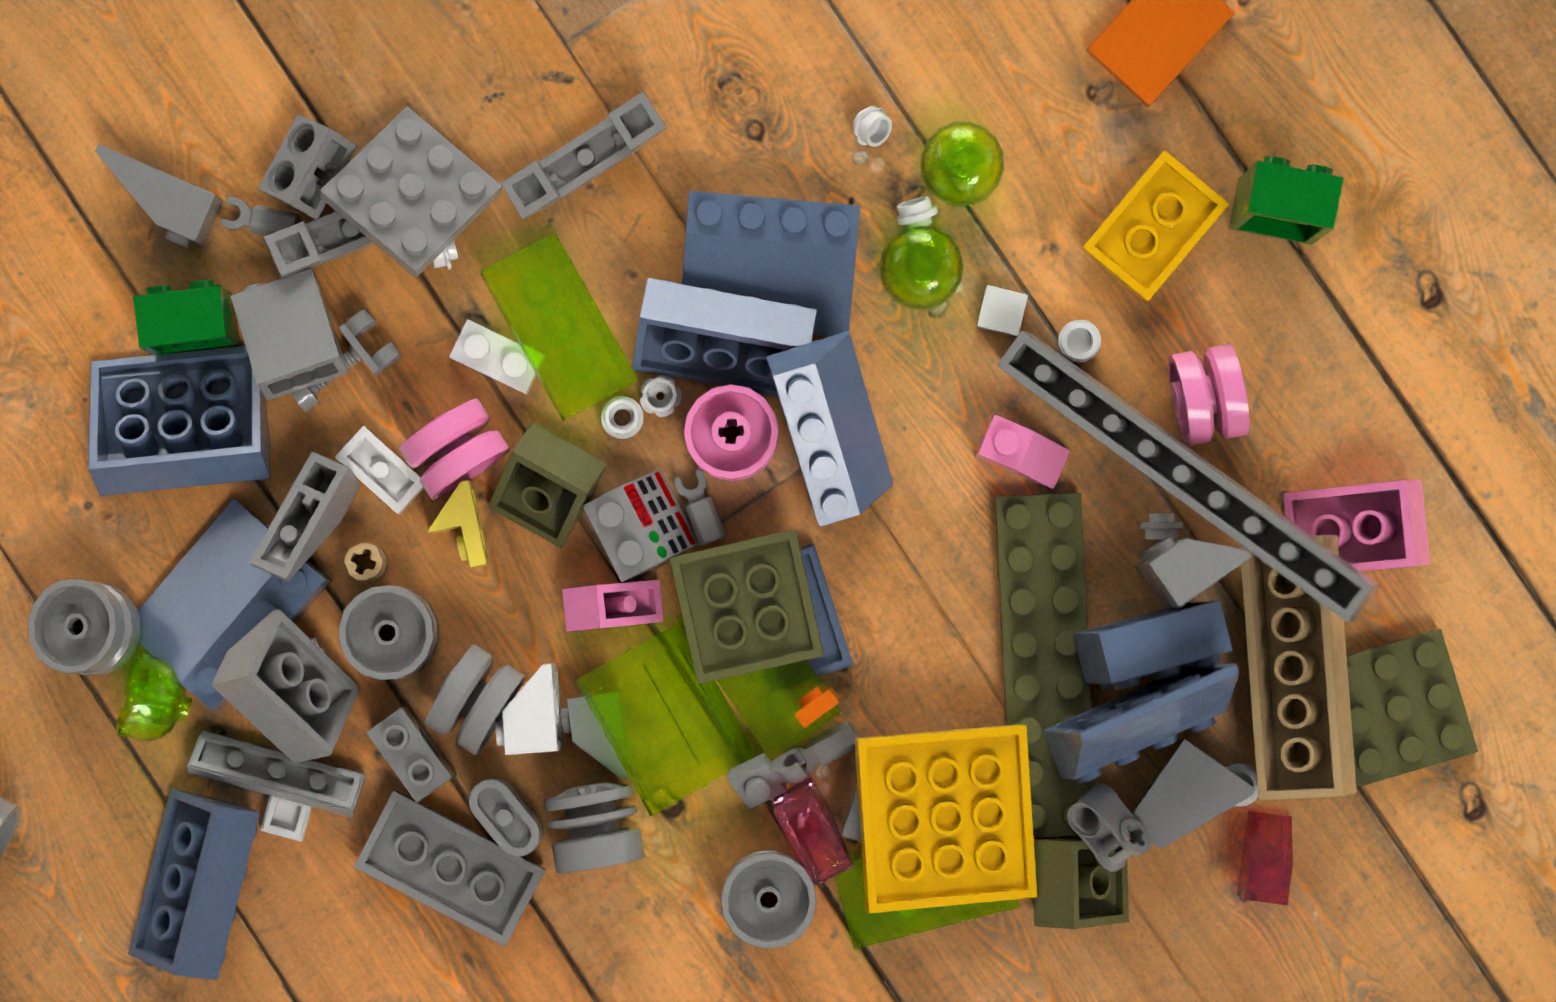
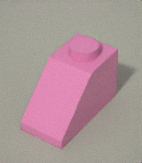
(1022, 452)
(612, 605)

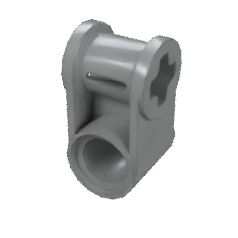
(1106, 825)

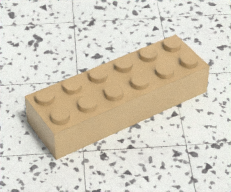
(1297, 687)

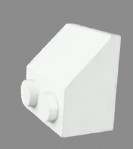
(533, 716)

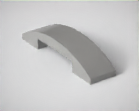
(584, 157)
(314, 243)

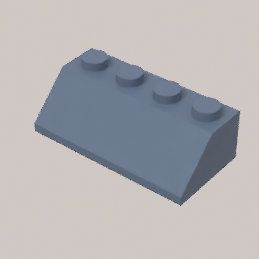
(716, 335)
(831, 427)
(194, 885)

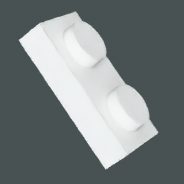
(493, 356)
(381, 470)

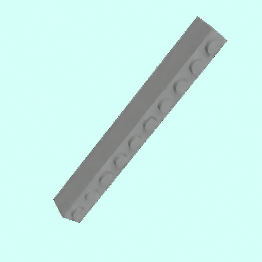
(1189, 477)

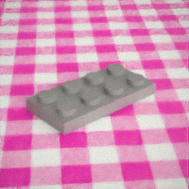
(449, 868)

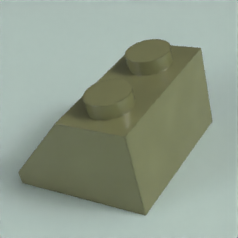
(546, 484)
(1075, 887)

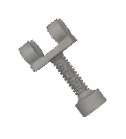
(352, 329)

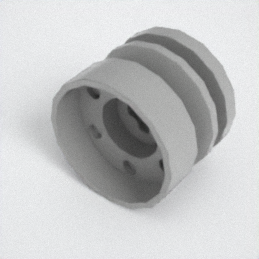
(594, 828)

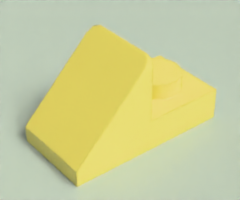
(463, 513)

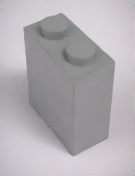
(288, 334)

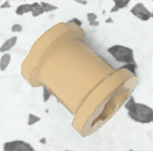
(354, 568)

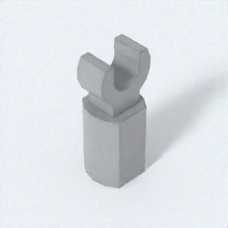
(261, 219)
(701, 511)
(829, 746)

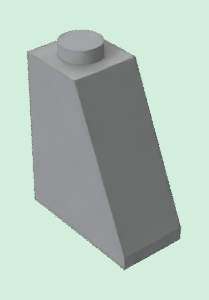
(1187, 795)

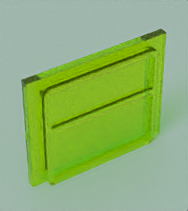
(664, 723)

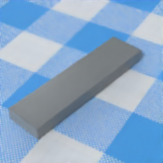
(275, 774)

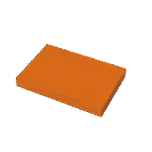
(1156, 41)

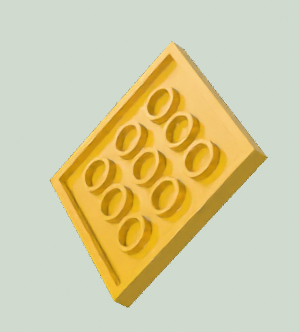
(945, 818)

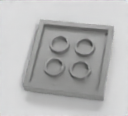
(411, 192)

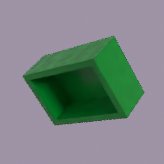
(1286, 201)

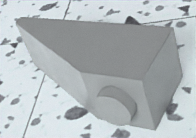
(169, 201)
(306, 516)

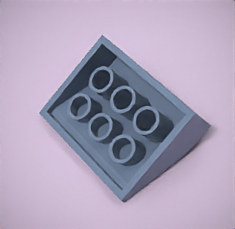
(775, 252)
(176, 422)
(218, 599)
(1140, 719)

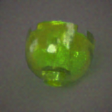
(962, 164)
(921, 267)
(152, 701)

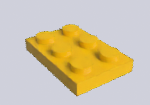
(1155, 226)

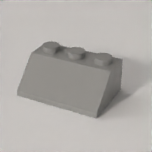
(1185, 568)
(287, 688)

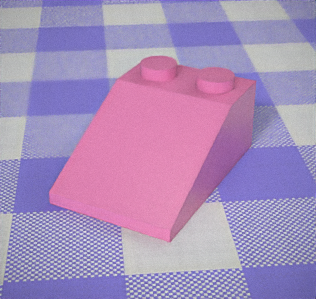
(1373, 522)

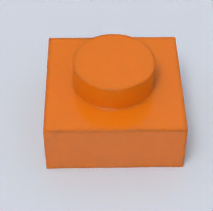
(815, 705)

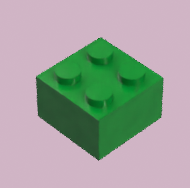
(185, 319)

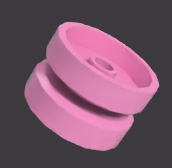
(1208, 395)
(725, 408)
(451, 443)

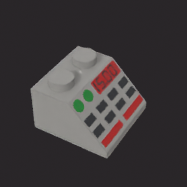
(640, 525)

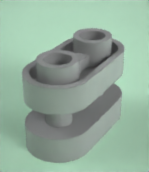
(506, 816)

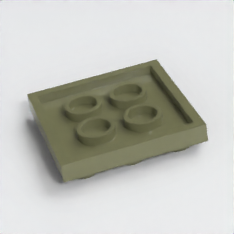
(746, 606)
(1406, 708)

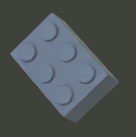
(1153, 644)

